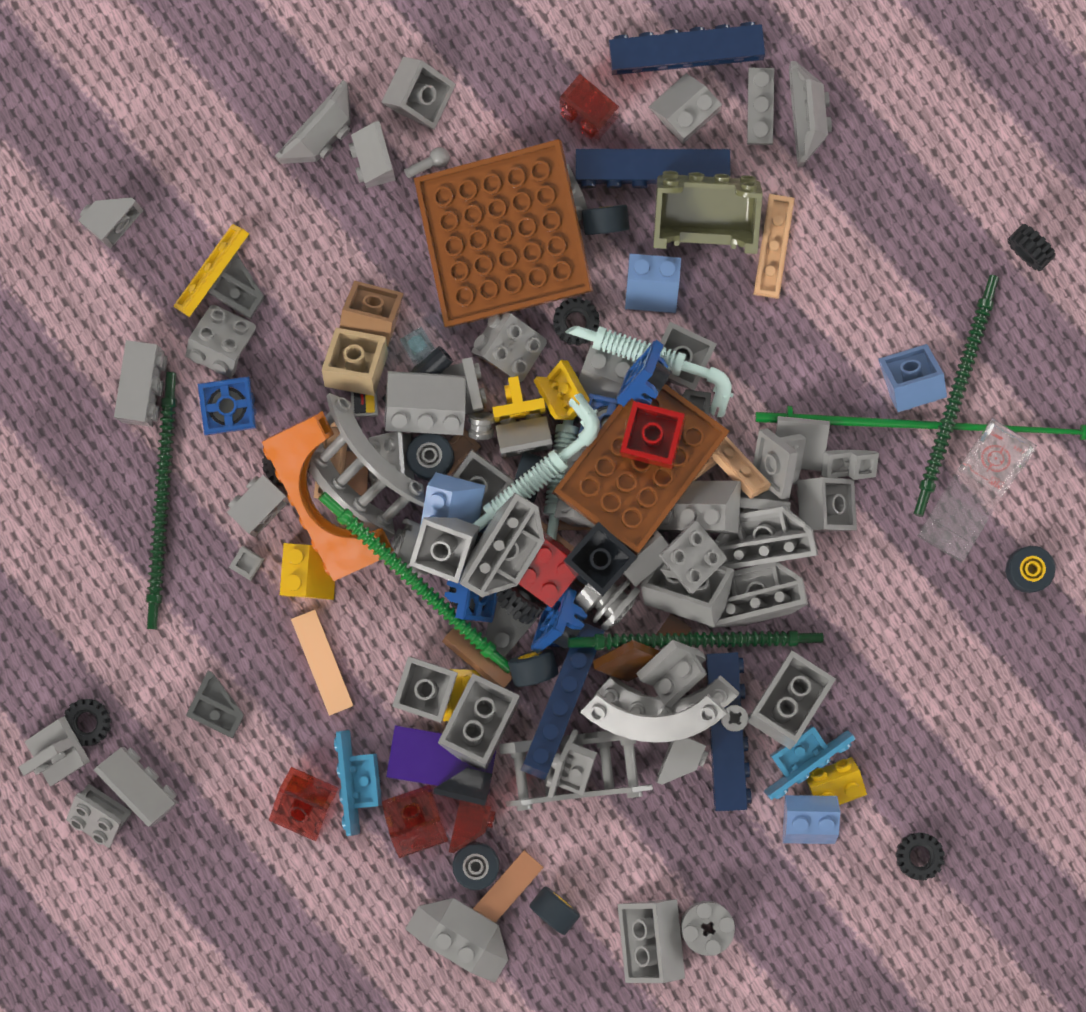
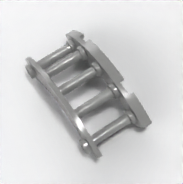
(337, 485)
(645, 717)
(603, 742)

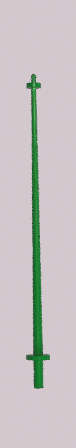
(768, 417)

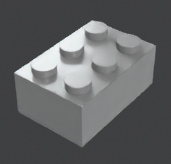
(140, 383)
(791, 700)

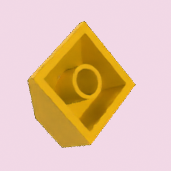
(304, 574)

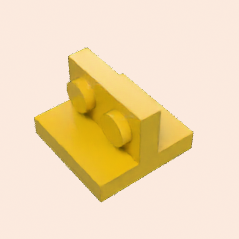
(518, 408)

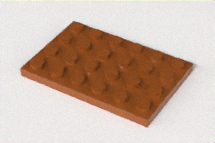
(634, 495)

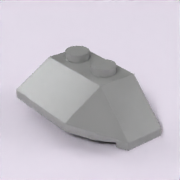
(809, 112)
(320, 130)
(767, 537)
(505, 548)
(762, 594)
(461, 936)

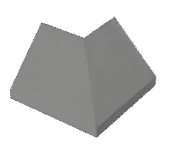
(697, 351)

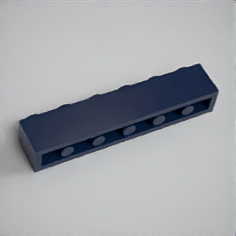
(686, 49)
(645, 165)
(560, 707)
(728, 746)

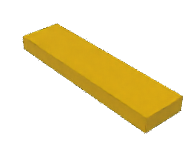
(211, 270)

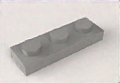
(760, 106)

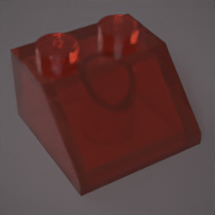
(303, 803)
(414, 821)
(470, 824)

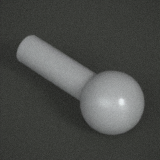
(438, 157)

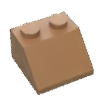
(371, 310)

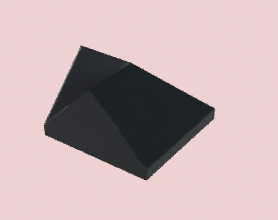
(599, 559)
(467, 786)

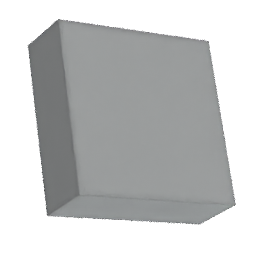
(246, 563)

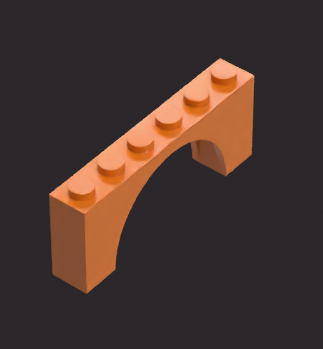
(290, 455)

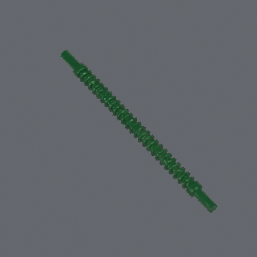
(927, 485)
(154, 597)
(790, 638)

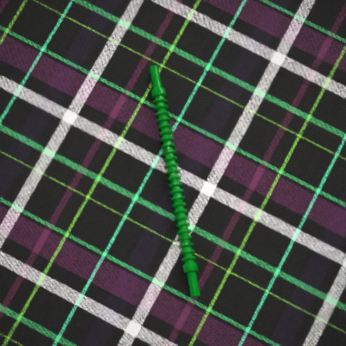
(344, 516)

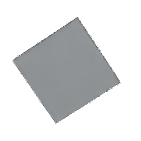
(817, 436)

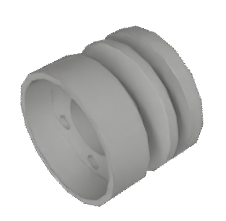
(612, 605)

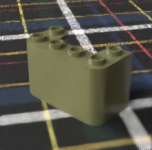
(707, 210)

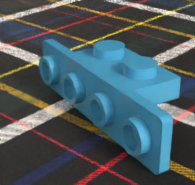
(804, 756)
(358, 782)

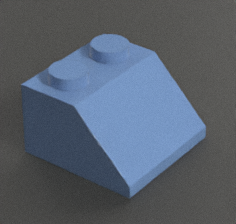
(652, 283)
(913, 378)
(453, 498)
(811, 819)

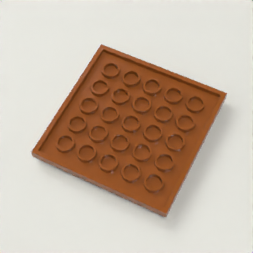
(503, 234)

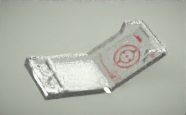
(976, 490)

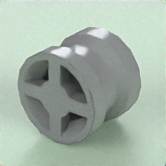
(481, 425)
(732, 721)

